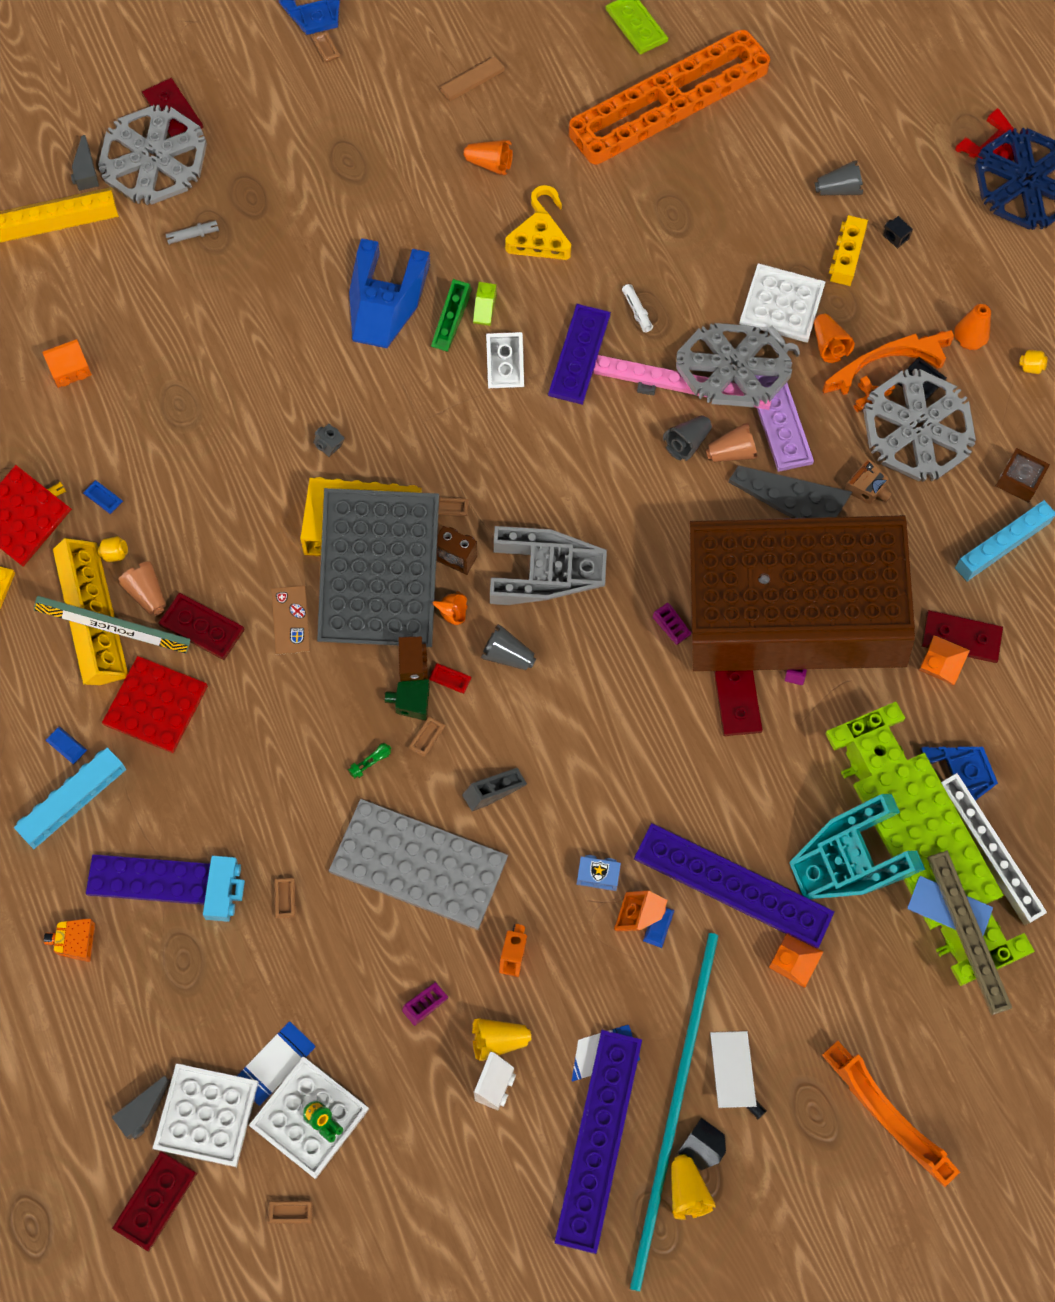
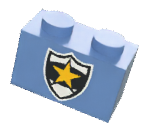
(598, 873)

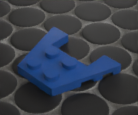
(313, 16)
(969, 763)

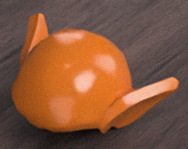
(453, 608)

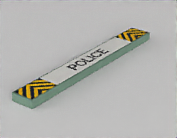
(111, 624)

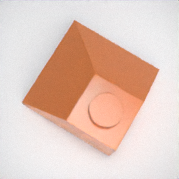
(944, 660)
(640, 910)
(795, 960)

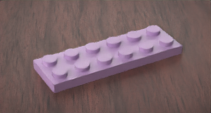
(784, 429)

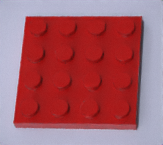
(27, 515)
(155, 704)

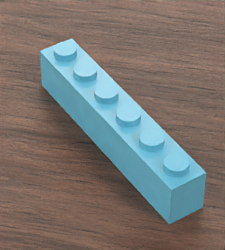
(1005, 540)
(69, 798)

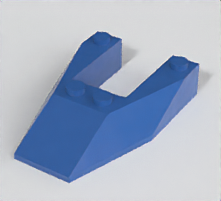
(383, 307)

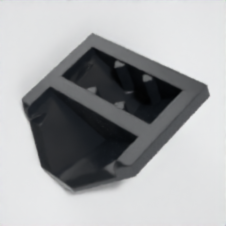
(704, 1145)

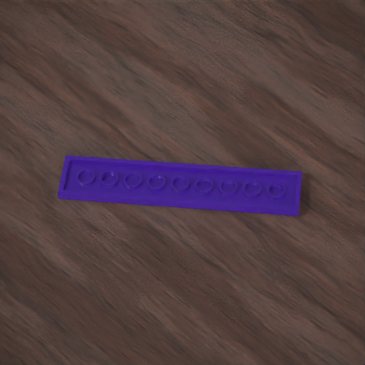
(734, 885)
(598, 1142)

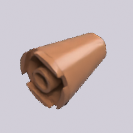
(733, 446)
(144, 588)

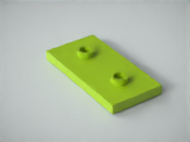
(637, 24)

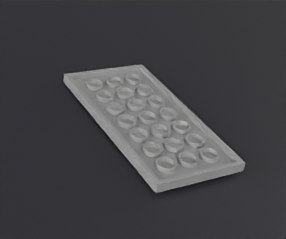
(418, 864)

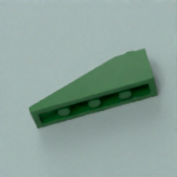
(451, 314)

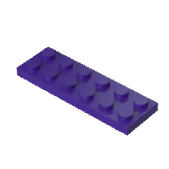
(579, 354)
(148, 879)

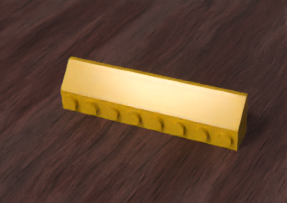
(57, 214)
(85, 587)

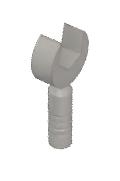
(786, 347)

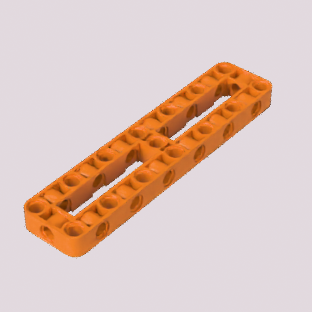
(665, 88)

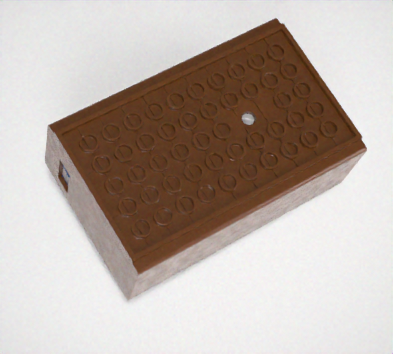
(801, 593)

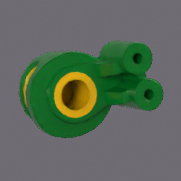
(319, 1118)

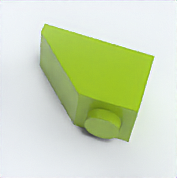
(484, 303)

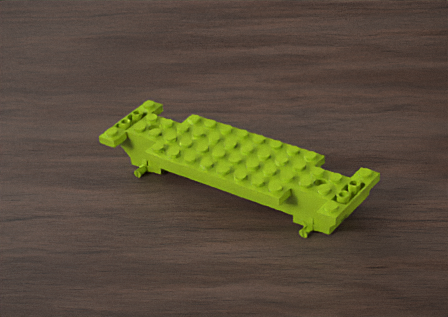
(924, 824)

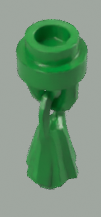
(381, 752)

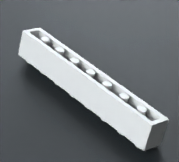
(994, 853)

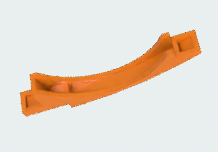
(927, 348)
(861, 1084)

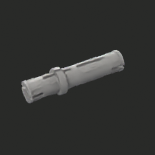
(192, 232)

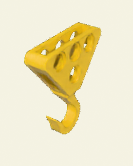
(540, 230)

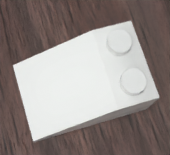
(505, 360)
(494, 1082)

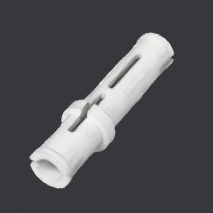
(640, 313)

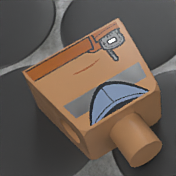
(869, 483)

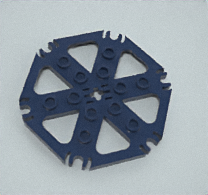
(1016, 173)

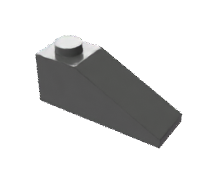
(83, 167)
(493, 789)
(139, 1112)

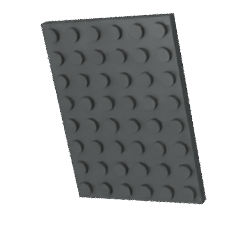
(377, 566)

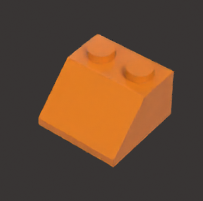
(67, 363)

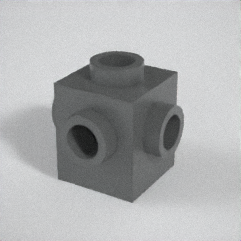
(328, 439)

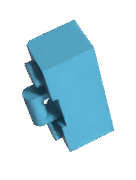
(218, 896)

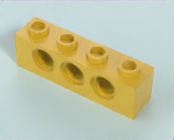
(848, 251)

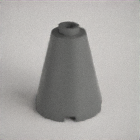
(841, 181)
(687, 437)
(508, 650)

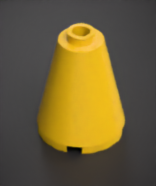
(498, 1037)
(689, 1190)

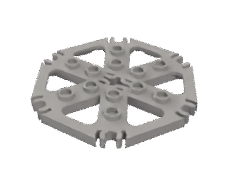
(150, 165)
(725, 372)
(926, 435)

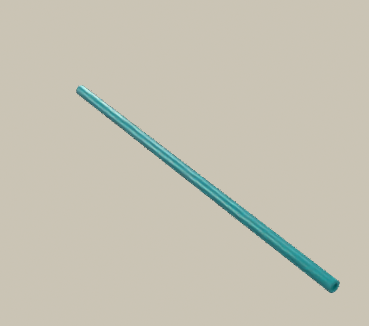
(673, 1115)

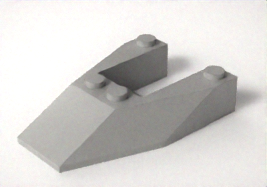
(557, 565)

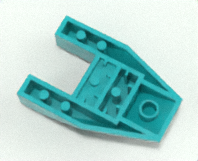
(839, 862)

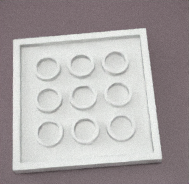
(782, 300)
(206, 1115)
(283, 1121)

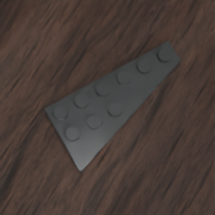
(790, 495)

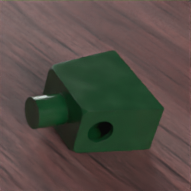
(410, 698)

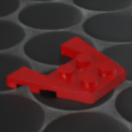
(1000, 122)

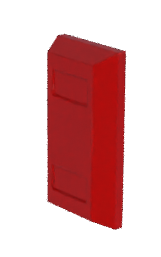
(450, 678)

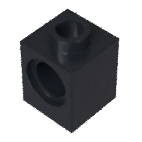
(897, 231)

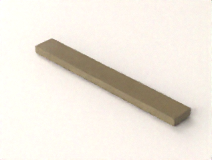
(969, 933)

